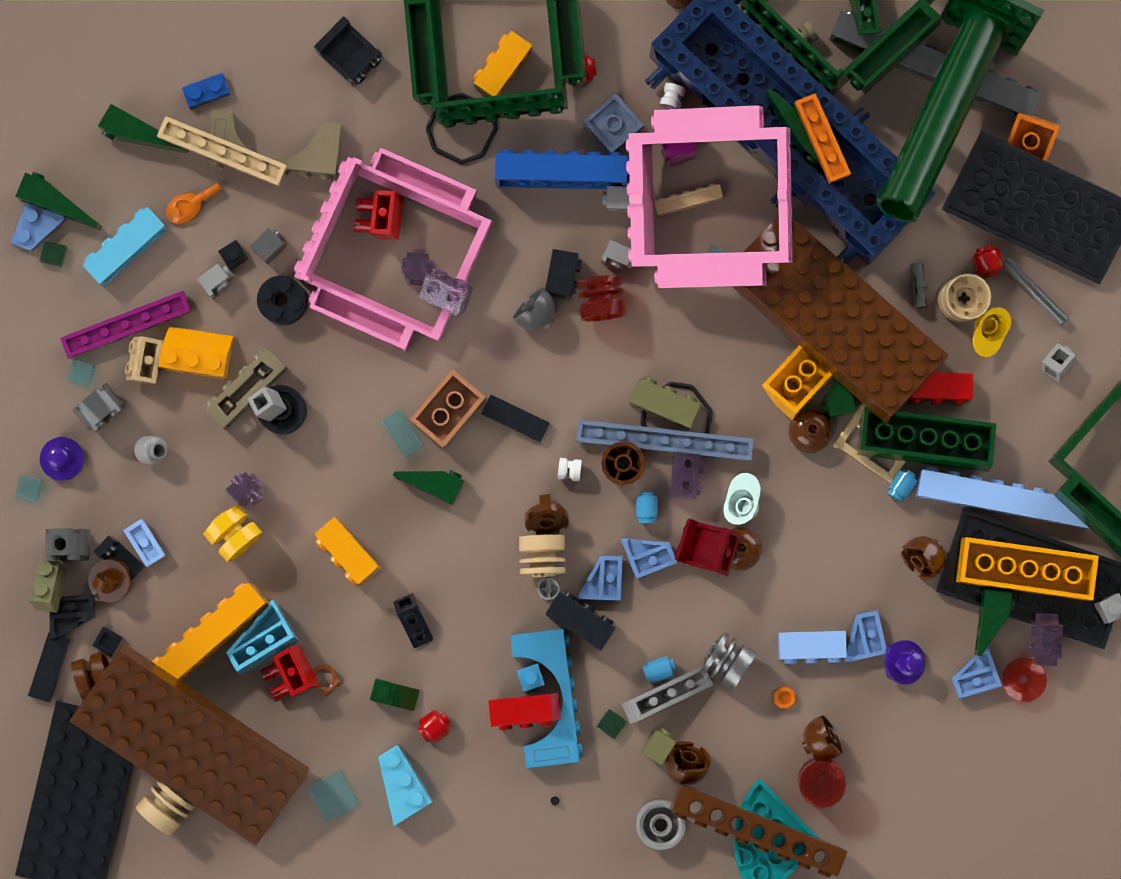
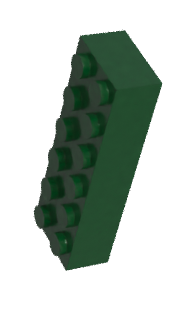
(928, 440)

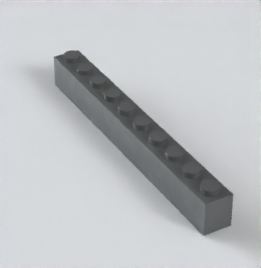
(926, 62)

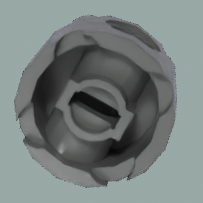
(98, 407)
(67, 544)

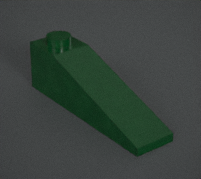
(865, 16)
(790, 118)
(130, 129)
(40, 193)

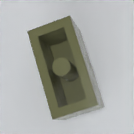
(47, 586)

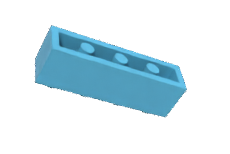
(124, 246)

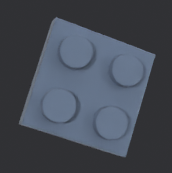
(613, 123)

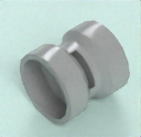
(548, 588)

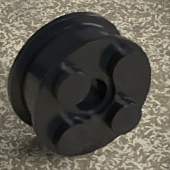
(272, 290)
(295, 414)

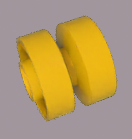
(228, 528)

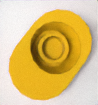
(991, 331)

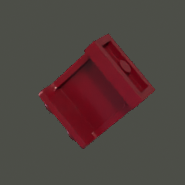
(707, 547)

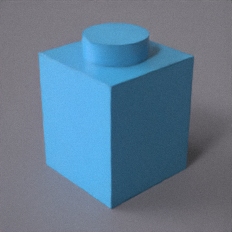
(530, 677)

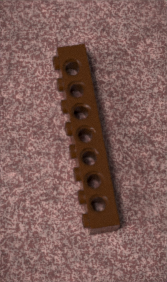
(828, 866)

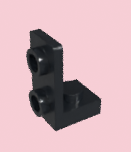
(113, 549)
(413, 620)

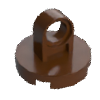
(546, 517)
(110, 580)

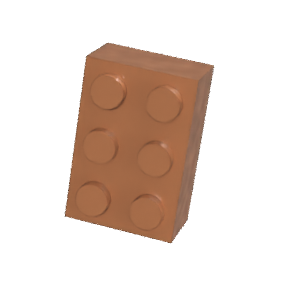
(448, 409)

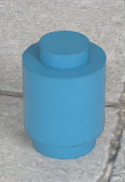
(902, 485)
(647, 508)
(659, 669)

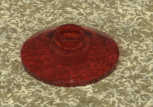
(1035, 681)

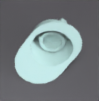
(742, 499)

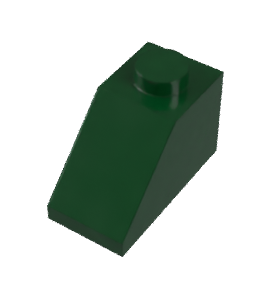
(838, 401)
(394, 694)

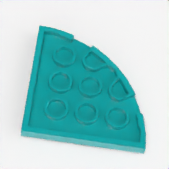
(758, 864)

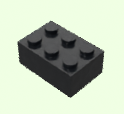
(581, 620)

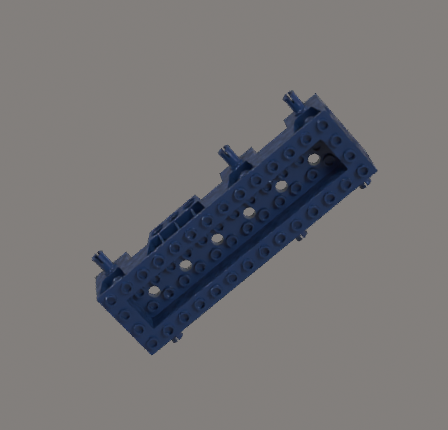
(751, 52)

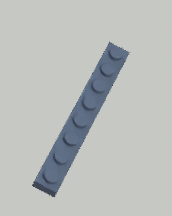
(666, 440)

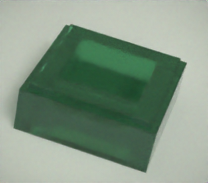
(53, 254)
(611, 723)

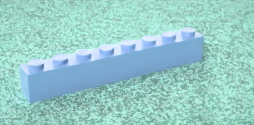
(994, 497)

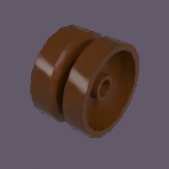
(86, 673)

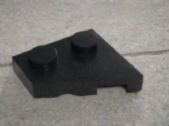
(71, 614)

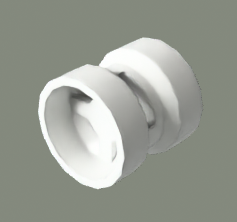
(672, 96)
(573, 473)

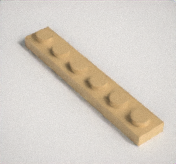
(222, 151)

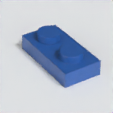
(206, 91)

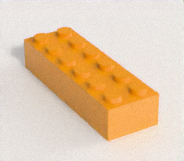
(1027, 569)
(213, 631)

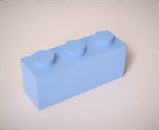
(812, 646)

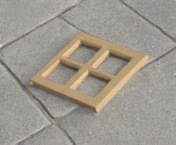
(866, 461)

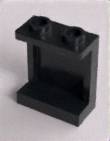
(348, 52)

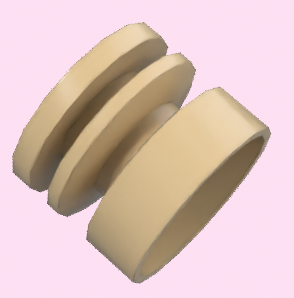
(972, 289)
(542, 555)
(163, 809)

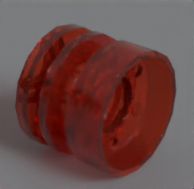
(601, 297)
(824, 795)

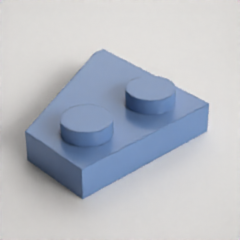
(648, 555)
(604, 580)
(866, 637)

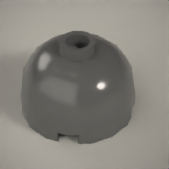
(536, 311)

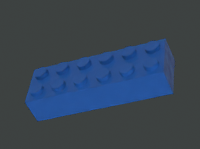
(560, 170)

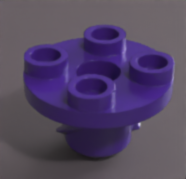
(62, 458)
(904, 662)

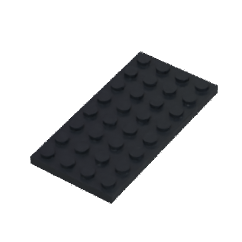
(1038, 207)
(1078, 617)
(74, 805)

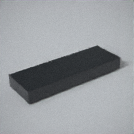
(515, 418)
(49, 668)

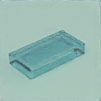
(401, 433)

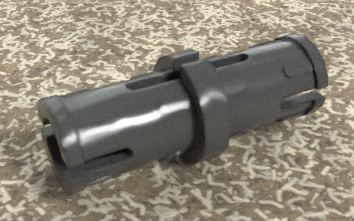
(918, 285)

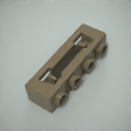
(231, 388)

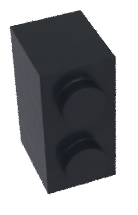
(562, 273)

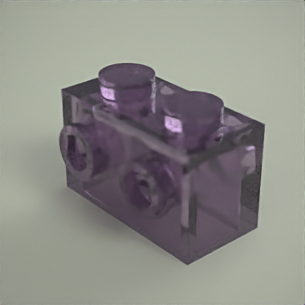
(417, 266)
(446, 292)
(682, 475)
(246, 489)
(1046, 633)

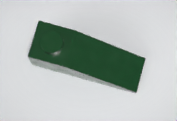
(436, 483)
(993, 613)

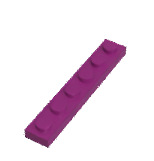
(125, 324)

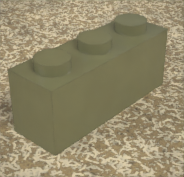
(665, 403)
(658, 745)

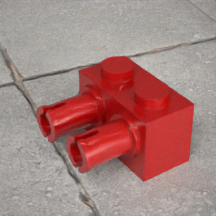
(386, 215)
(295, 672)

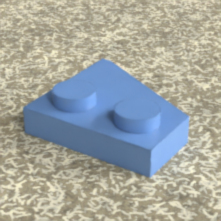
(35, 226)
(976, 676)

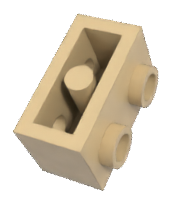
(143, 360)

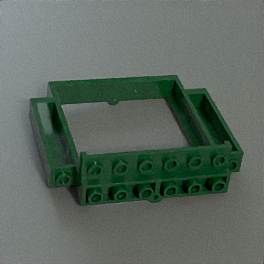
(870, 65)
(430, 74)
(1078, 493)

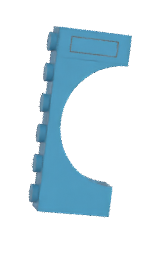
(561, 743)

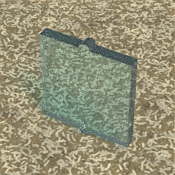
(333, 796)

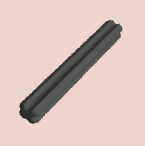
(1035, 292)

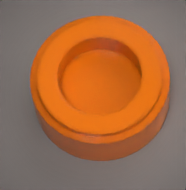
(784, 697)

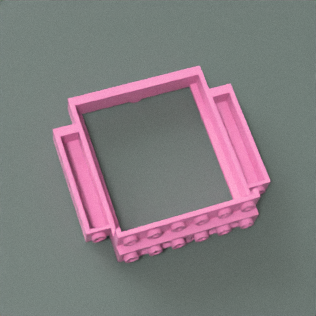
(703, 126)
(412, 182)

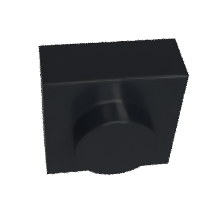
(233, 255)

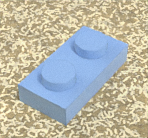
(144, 543)

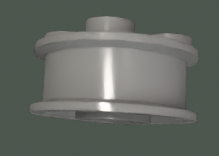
(659, 839)

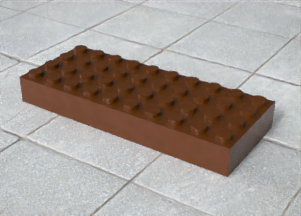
(843, 323)
(189, 744)

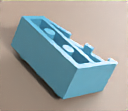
(263, 640)
(402, 785)

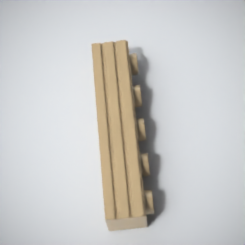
(688, 199)

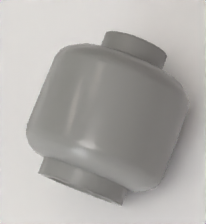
(150, 450)

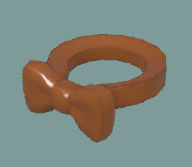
(335, 682)

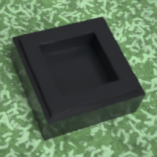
(107, 641)

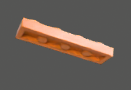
(822, 138)

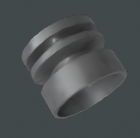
(728, 661)

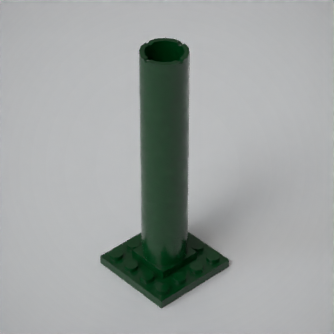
(982, 31)

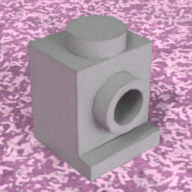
(617, 256)
(215, 280)
(1058, 354)

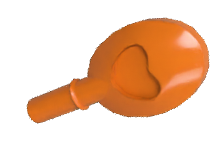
(188, 205)

